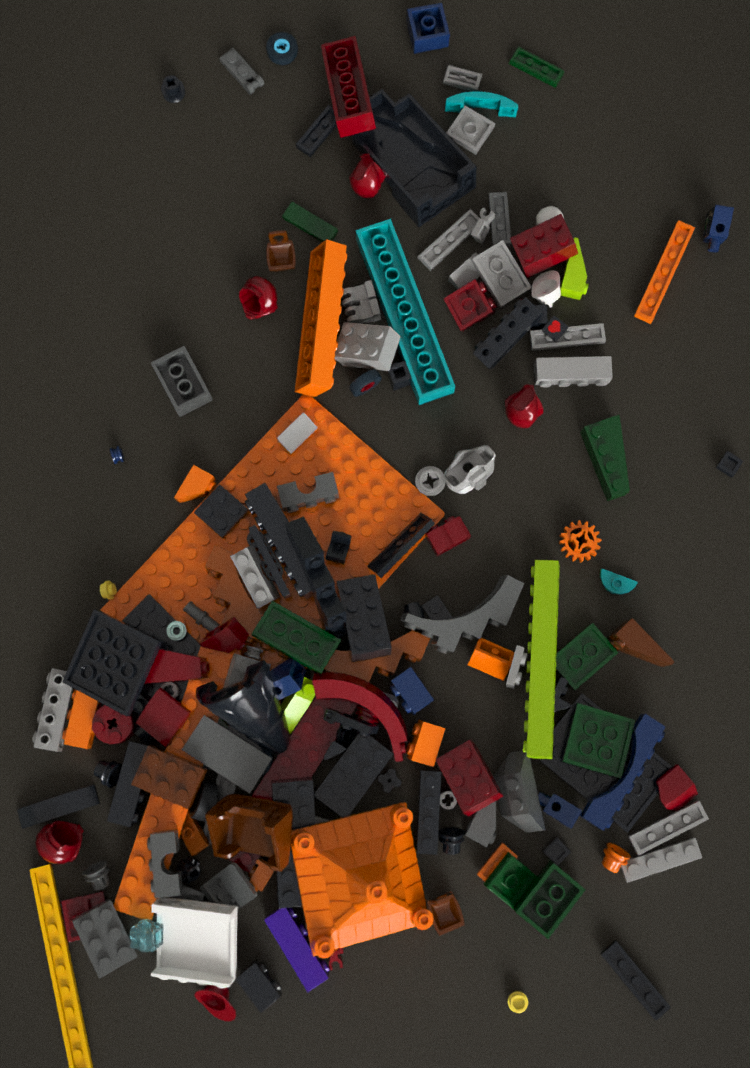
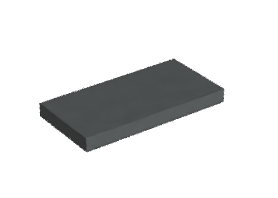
(227, 754)

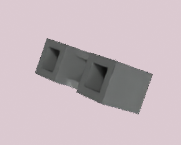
(293, 499)
(164, 882)

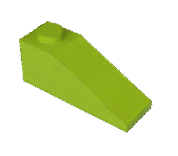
(574, 276)
(297, 704)

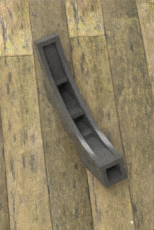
(495, 608)

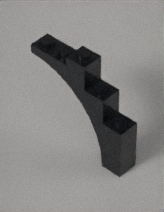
(318, 576)

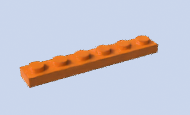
(664, 272)

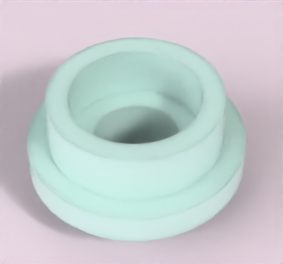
(172, 626)

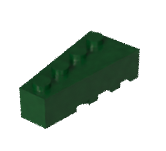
(607, 455)

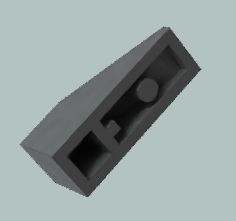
(483, 825)

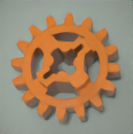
(587, 543)

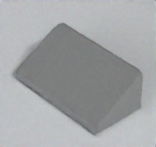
(464, 274)
(296, 433)

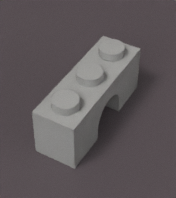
(260, 588)

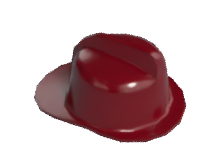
(216, 1002)

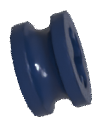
(117, 455)

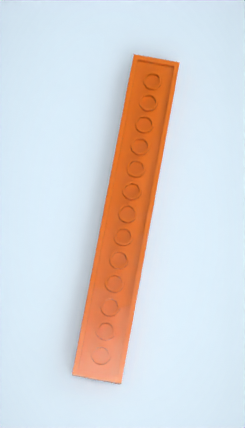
(160, 814)

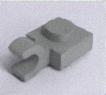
(482, 227)

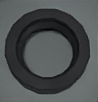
(204, 801)

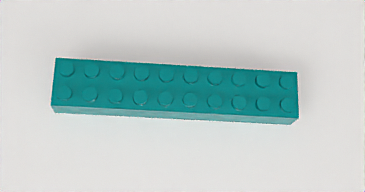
(405, 311)

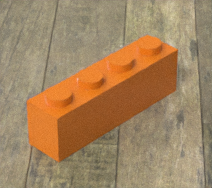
(80, 718)

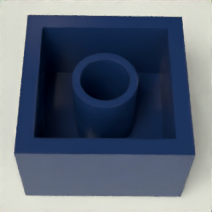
(427, 28)
(411, 691)

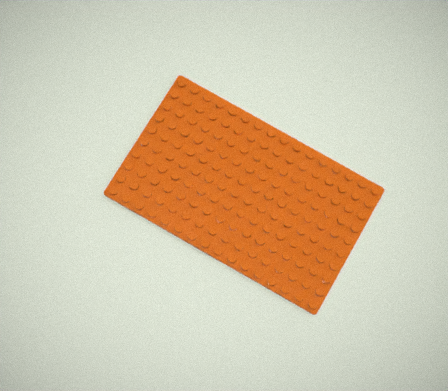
(371, 507)

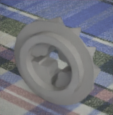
(434, 473)

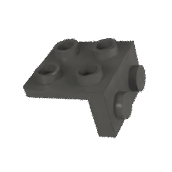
(229, 887)

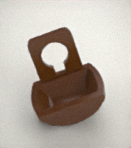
(280, 253)
(446, 913)

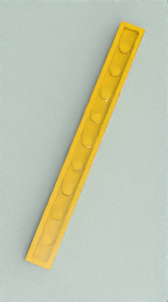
(61, 967)

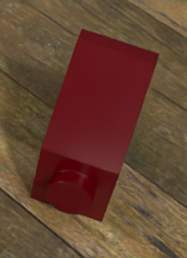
(226, 637)

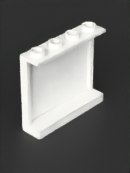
(197, 941)

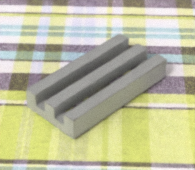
(461, 81)

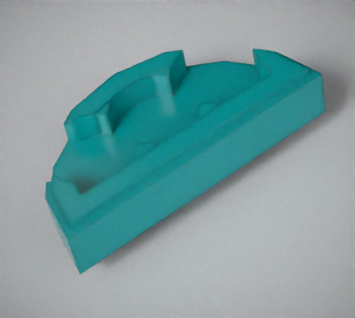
(616, 583)

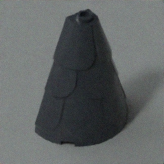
(250, 707)

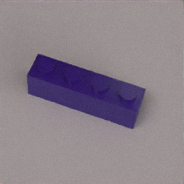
(296, 947)

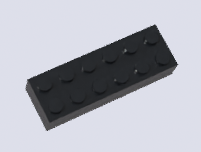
(273, 521)
(300, 795)

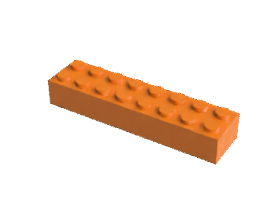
(321, 319)

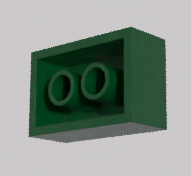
(549, 899)

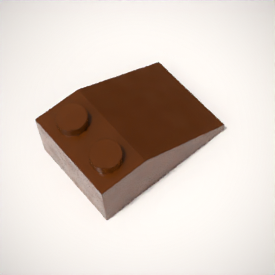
(634, 641)

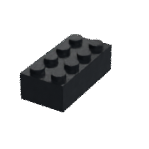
(365, 617)
(353, 775)

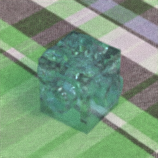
(146, 935)

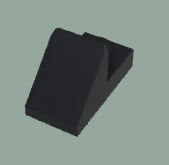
(560, 690)

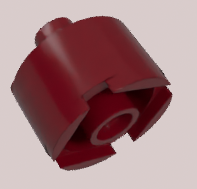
(103, 725)

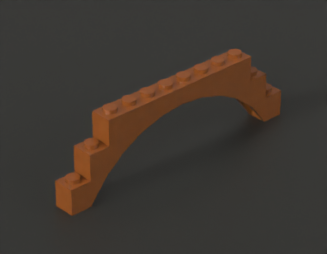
(232, 593)

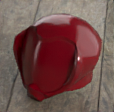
(366, 177)
(258, 297)
(523, 407)
(59, 842)

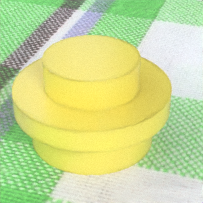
(108, 590)
(517, 1001)

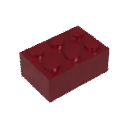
(544, 245)
(469, 778)

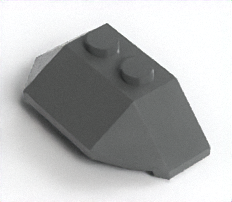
(520, 796)

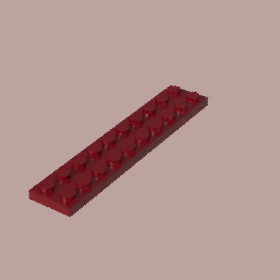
(302, 756)

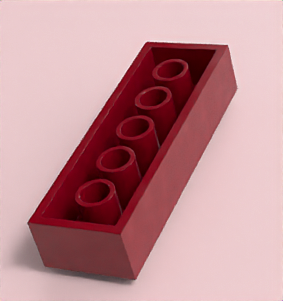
(348, 87)

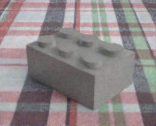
(367, 346)

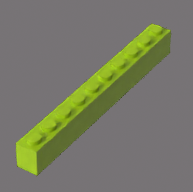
(543, 660)

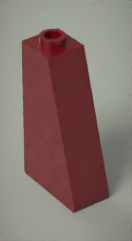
(177, 666)

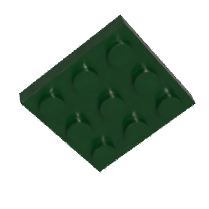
(598, 740)

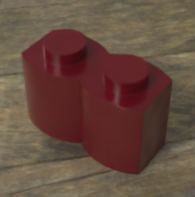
(448, 535)

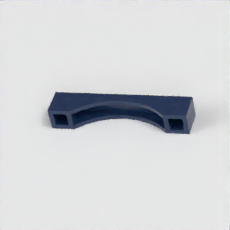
(644, 737)

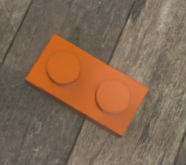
(494, 860)

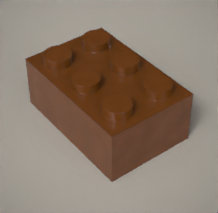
(169, 776)

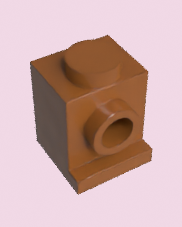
(260, 875)

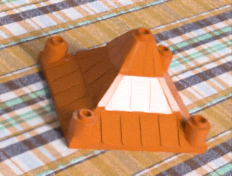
(359, 878)

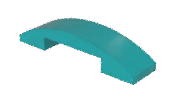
(482, 100)

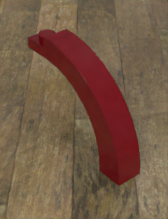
(364, 693)

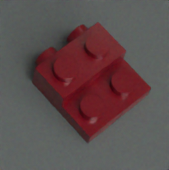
(470, 304)

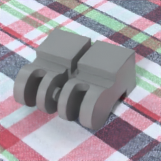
(368, 309)

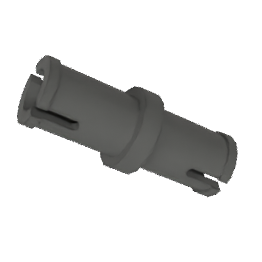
(201, 617)

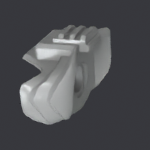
(462, 482)

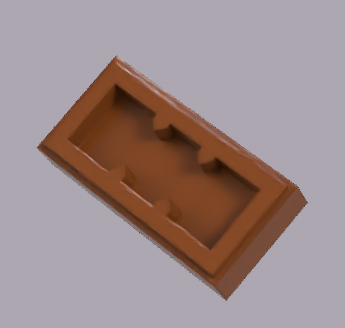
(193, 836)

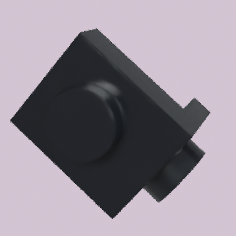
(338, 547)

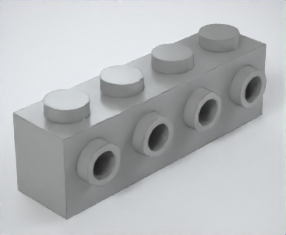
(54, 713)

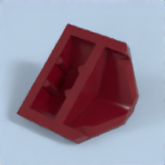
(675, 788)

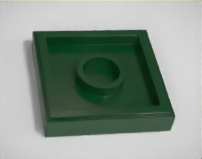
(510, 880)

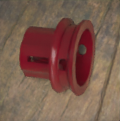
(366, 715)

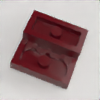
(163, 717)
(74, 907)

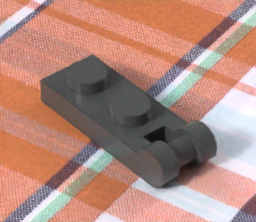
(241, 71)

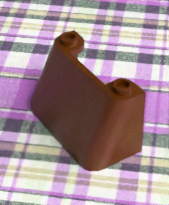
(251, 827)

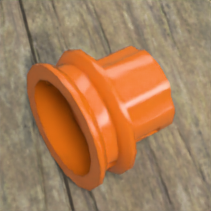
(615, 857)

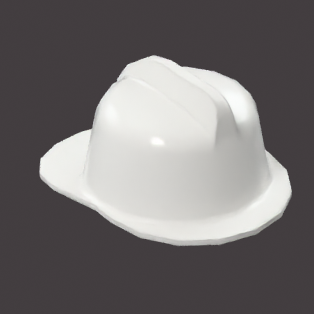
(547, 288)

